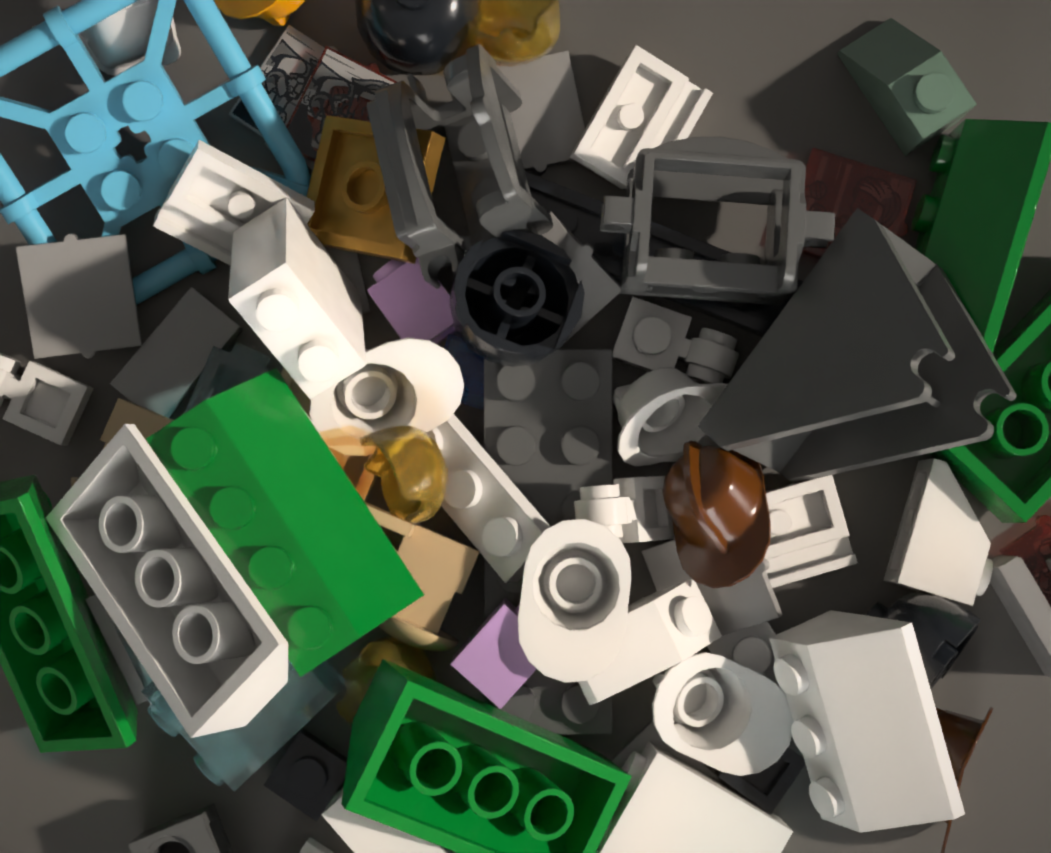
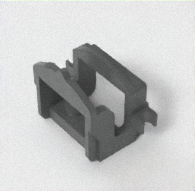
(482, 154)
(720, 172)

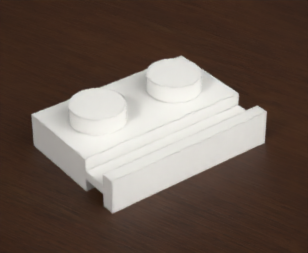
(640, 110)
(217, 197)
(806, 531)

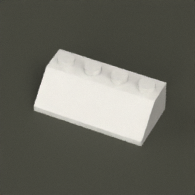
(171, 588)

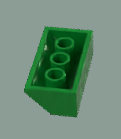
(983, 210)
(286, 517)
(50, 637)
(473, 772)

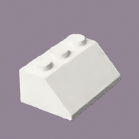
(866, 722)

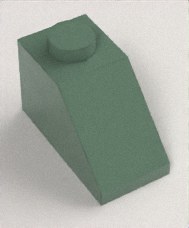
(907, 84)

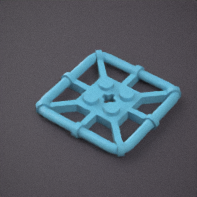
(143, 100)

